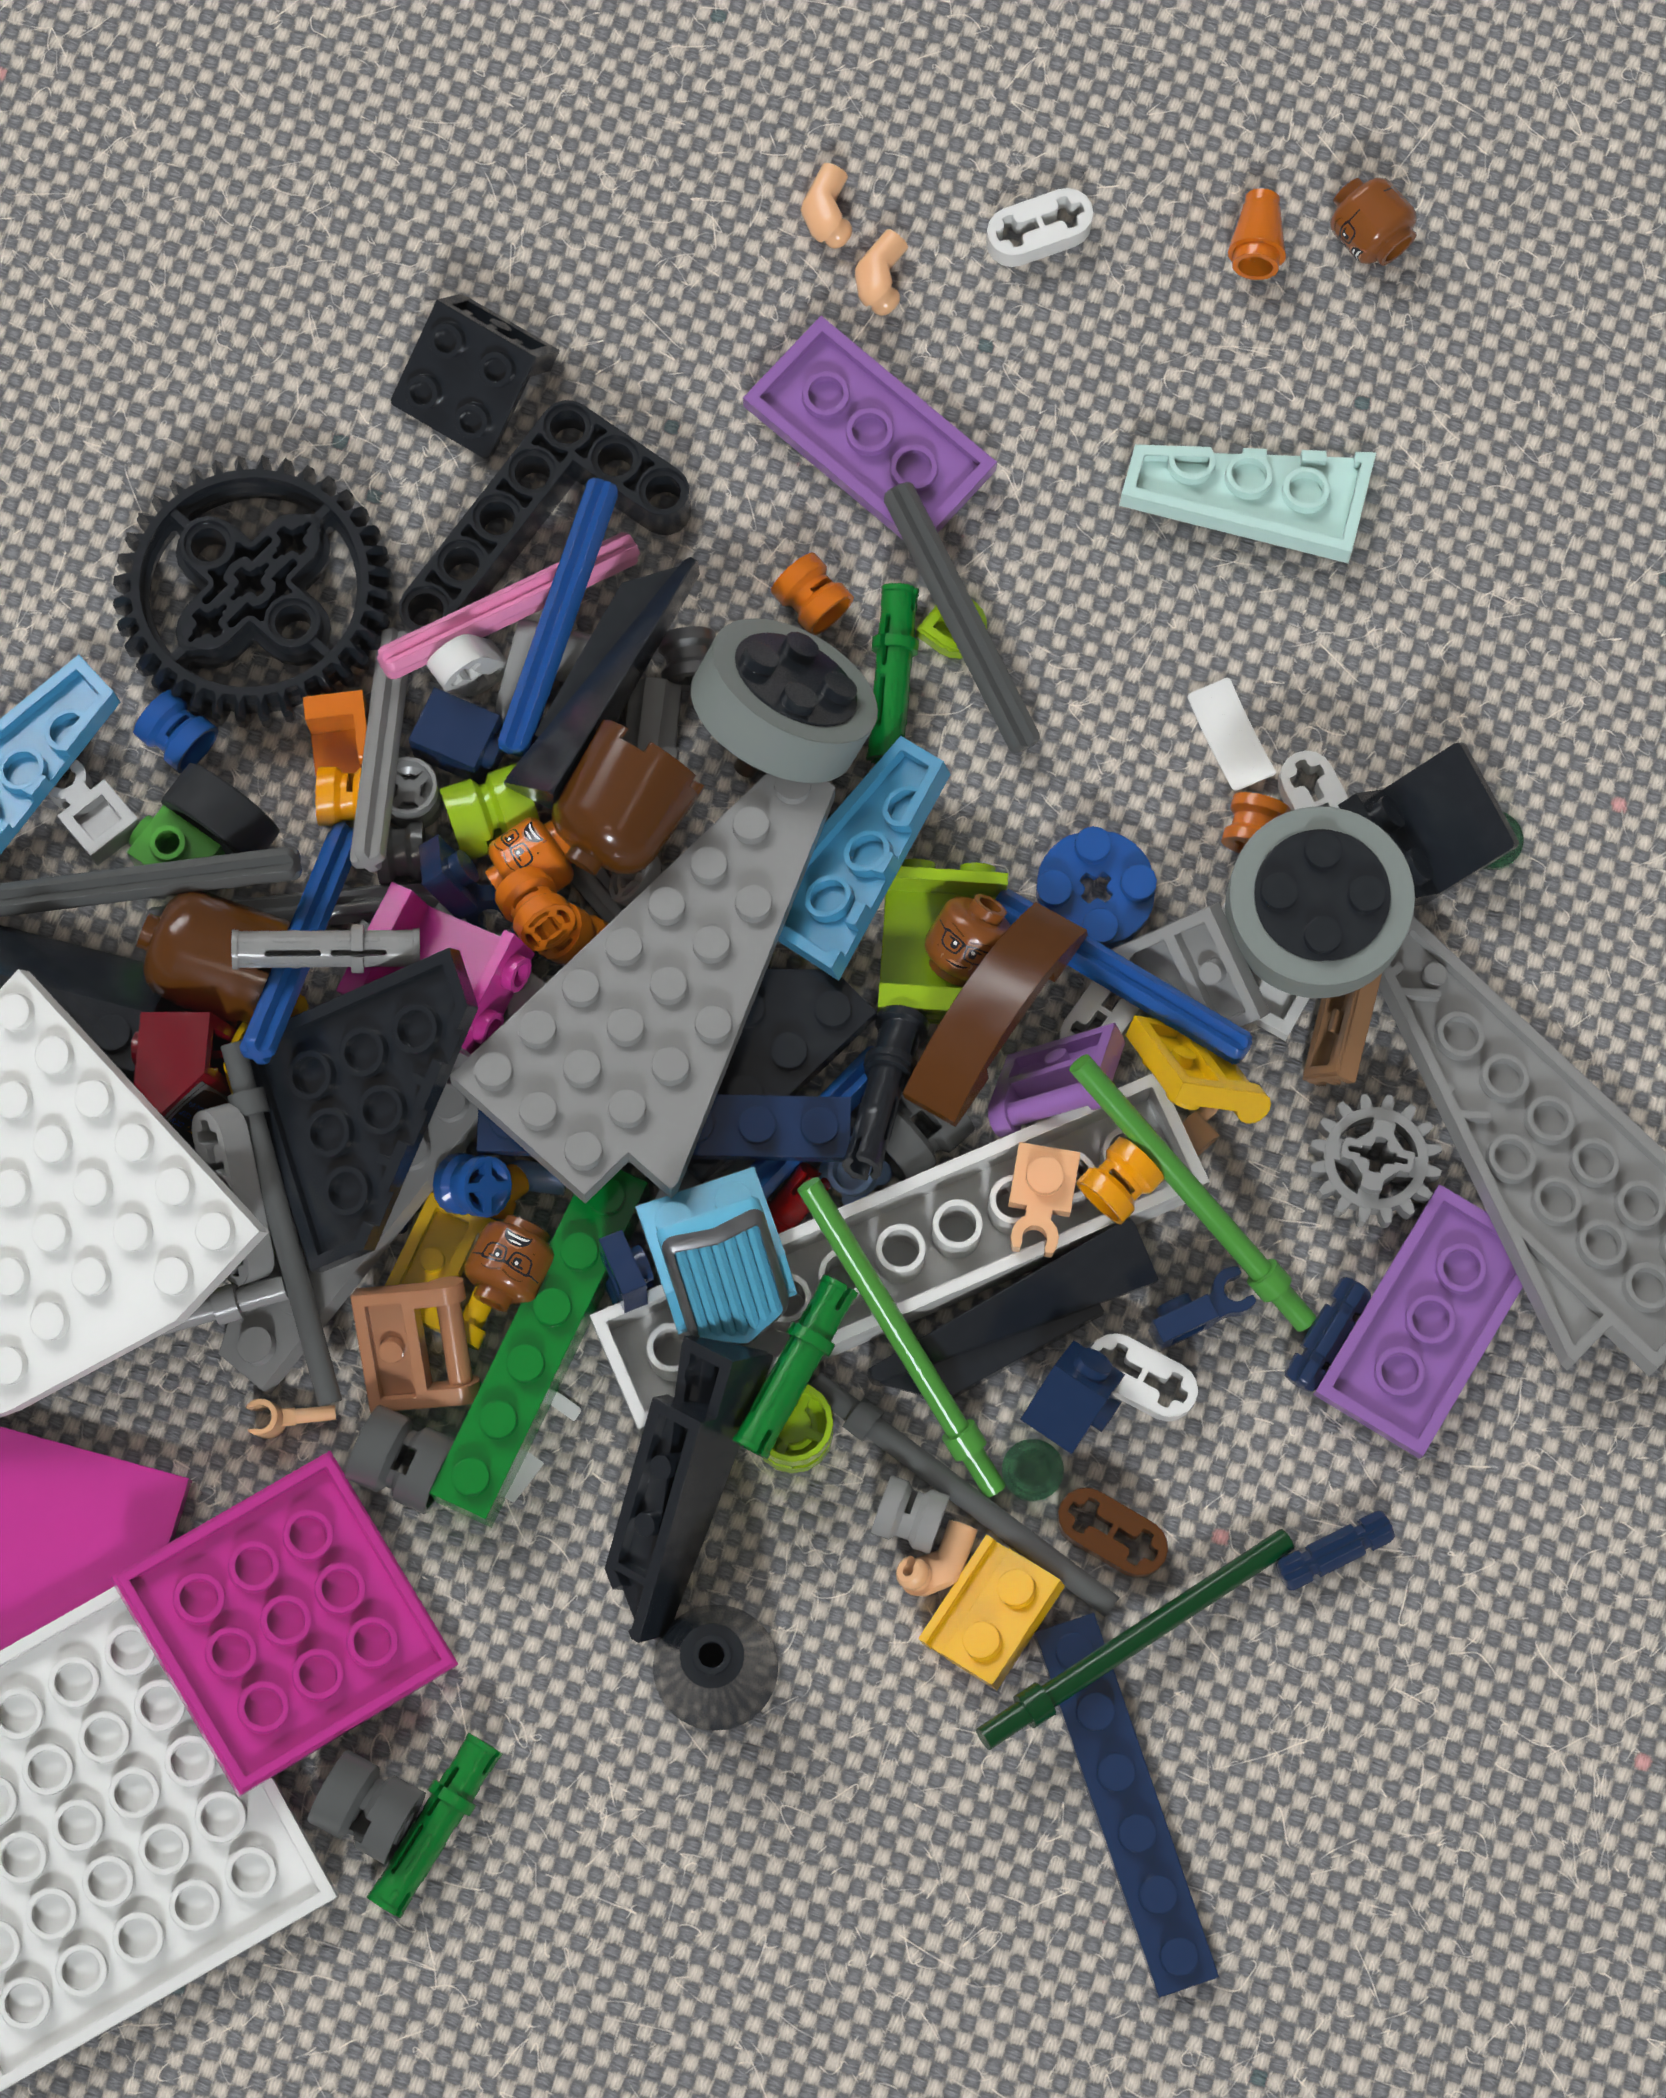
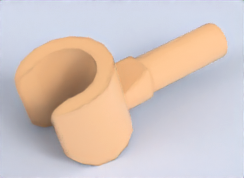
(1199, 1130)
(285, 1417)

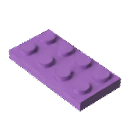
(866, 427)
(1424, 1325)

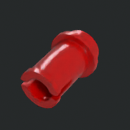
(787, 1205)

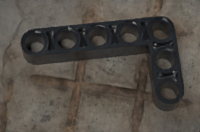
(531, 507)

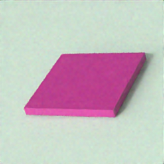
(72, 1525)
(284, 1622)

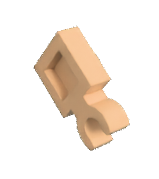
(1043, 1187)

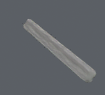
(379, 766)

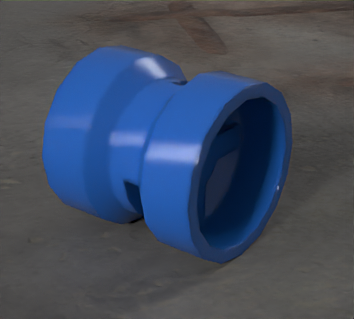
(175, 731)

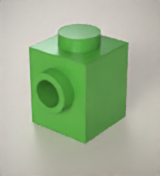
(169, 839)

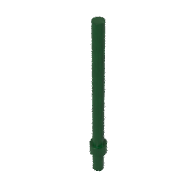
(1038, 1702)

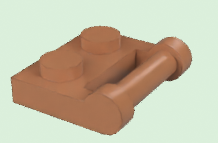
(396, 1348)

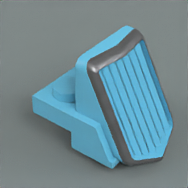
(719, 1258)

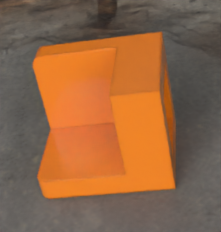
(337, 729)

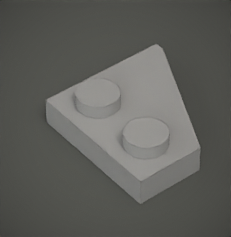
(1202, 962)

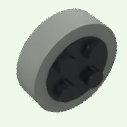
(783, 701)
(1320, 902)

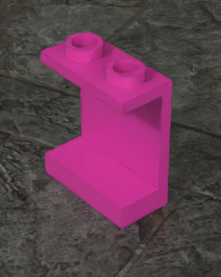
(493, 962)

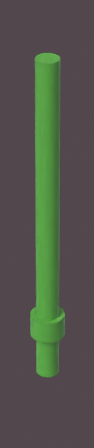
(1264, 1276)
(961, 1435)

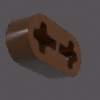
(1119, 1519)

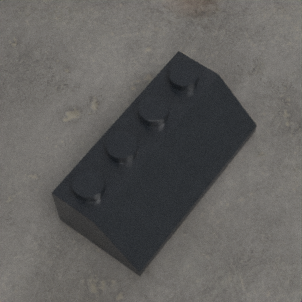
(91, 985)

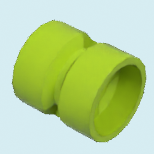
(484, 810)
(805, 1435)

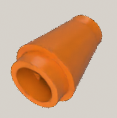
(1258, 237)

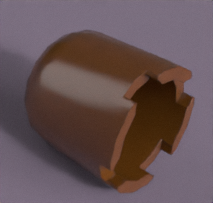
(621, 802)
(192, 958)

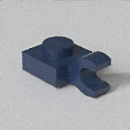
(453, 880)
(627, 1272)
(1184, 1318)

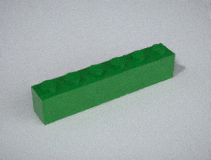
(536, 1354)

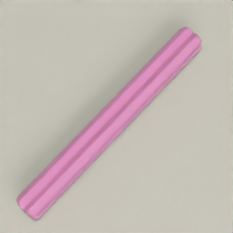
(497, 609)

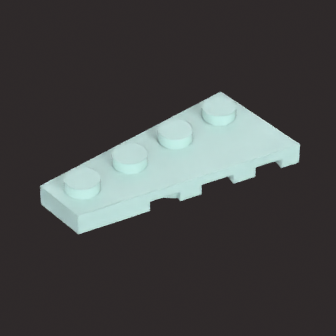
(1277, 499)

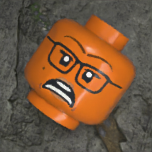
(530, 845)

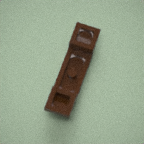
(989, 1010)

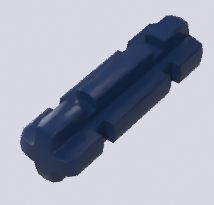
(1327, 1334)
(1335, 1550)

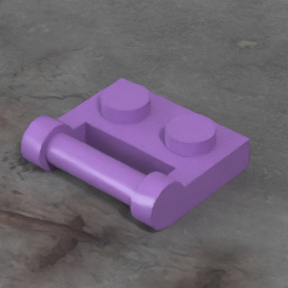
(1039, 1082)

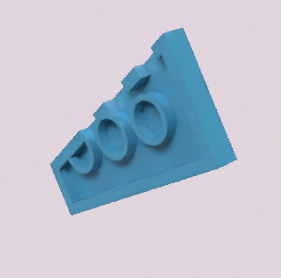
(45, 738)
(862, 855)

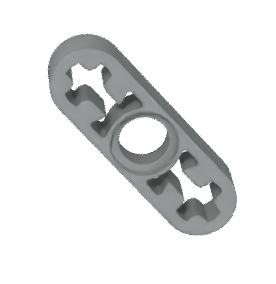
(226, 1147)

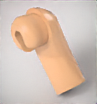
(821, 209)
(874, 274)
(940, 1568)

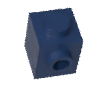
(457, 736)
(1075, 1397)

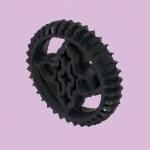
(258, 566)

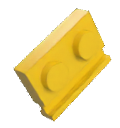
(991, 1612)

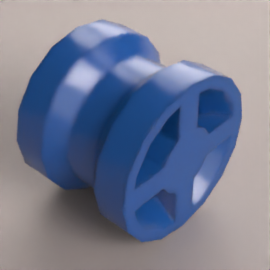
(481, 1197)

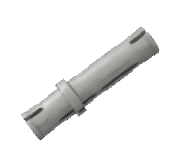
(331, 948)

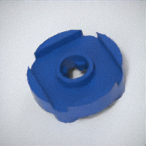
(1096, 855)

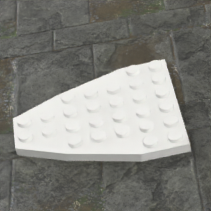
(101, 1207)

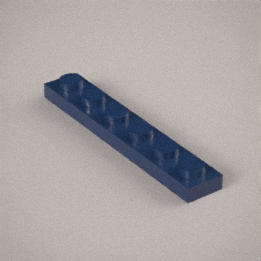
(743, 1130)
(1129, 1815)

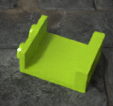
(909, 913)

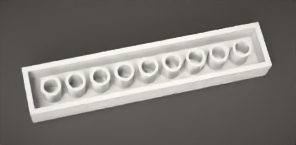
(925, 1237)

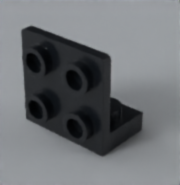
(470, 373)
(1440, 821)

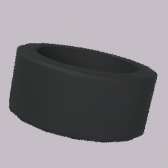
(220, 811)

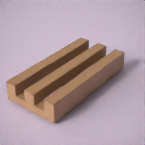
(1340, 1036)

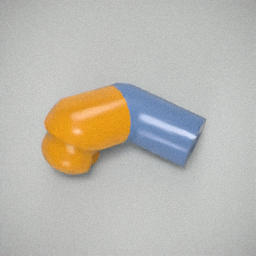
(530, 1177)

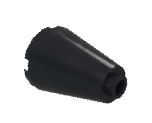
(723, 1694)

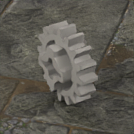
(1398, 1163)

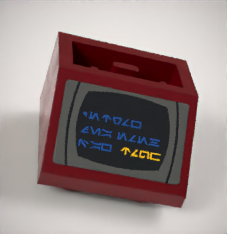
(181, 1064)

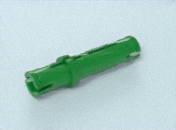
(894, 654)
(795, 1366)
(428, 1835)

